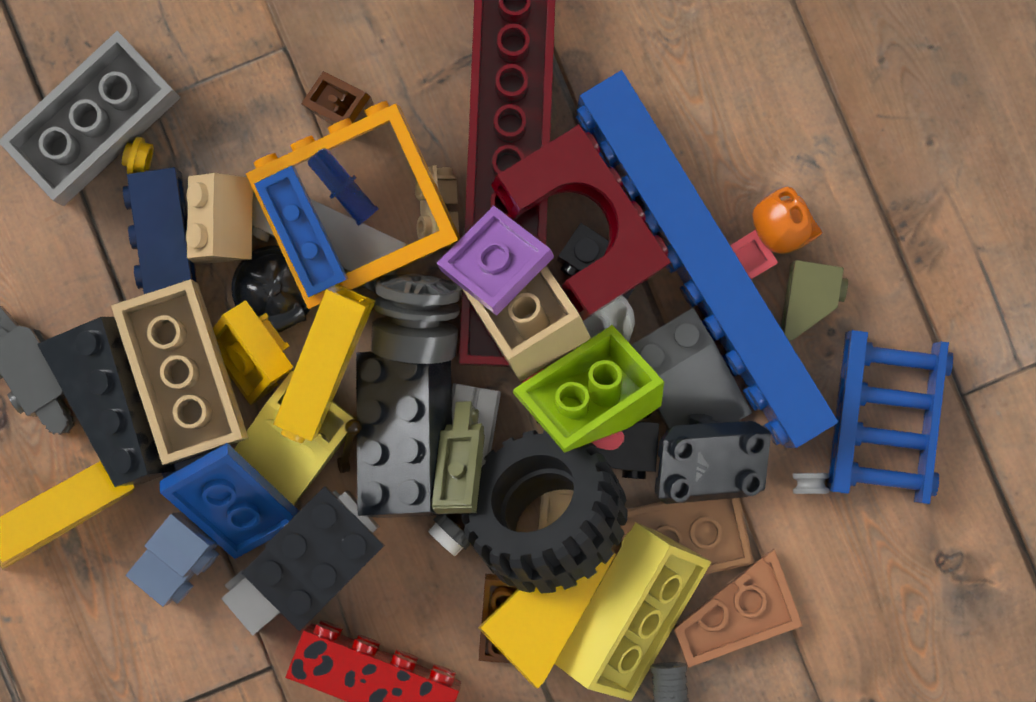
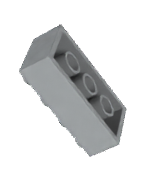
(89, 119)

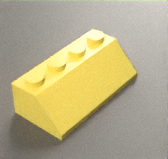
(632, 613)

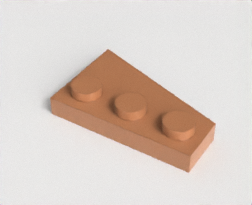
(740, 614)

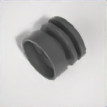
(415, 318)

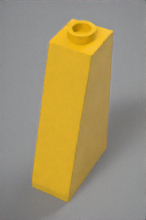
(323, 362)
(57, 512)
(536, 626)

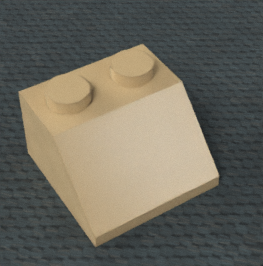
(219, 218)

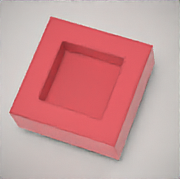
(753, 254)

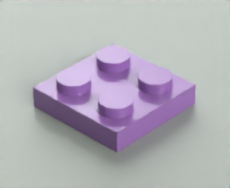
(495, 260)

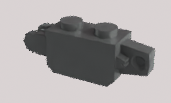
(30, 377)

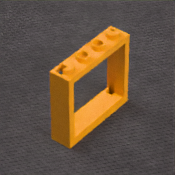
(339, 134)

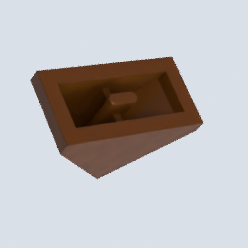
(336, 100)

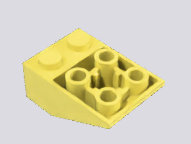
(288, 463)

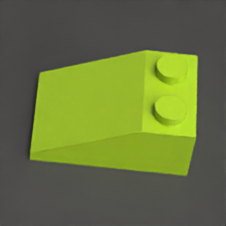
(592, 391)

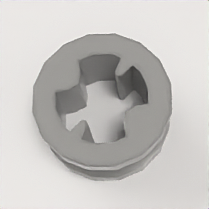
(810, 483)

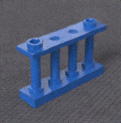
(851, 433)

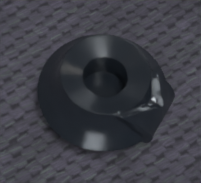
(269, 288)

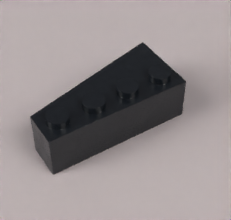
(105, 399)

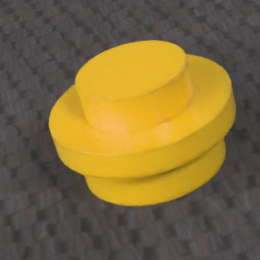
(137, 156)

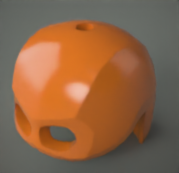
(786, 223)

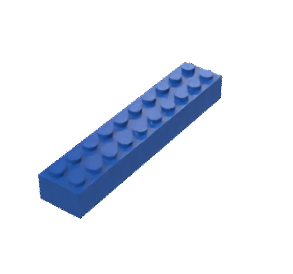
(705, 263)

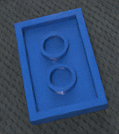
(228, 500)

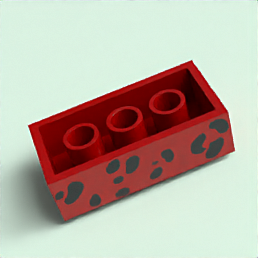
(363, 672)

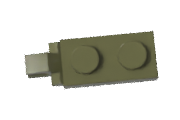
(459, 462)

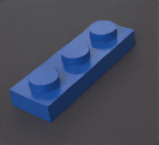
(301, 231)

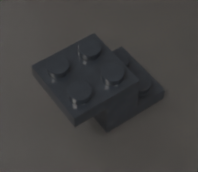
(312, 558)

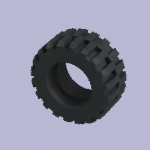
(570, 544)

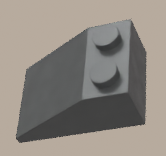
(692, 373)

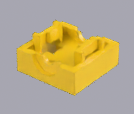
(251, 351)

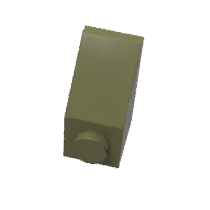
(811, 295)

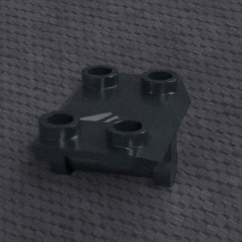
(712, 460)

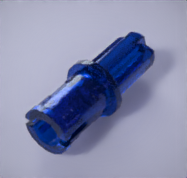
(342, 186)

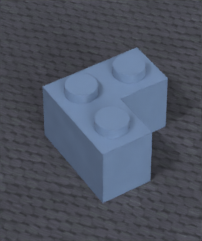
(172, 559)

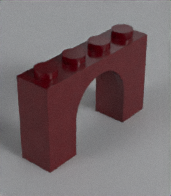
(575, 166)

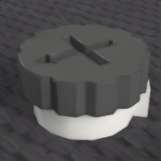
(449, 534)

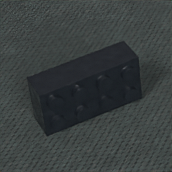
(398, 443)

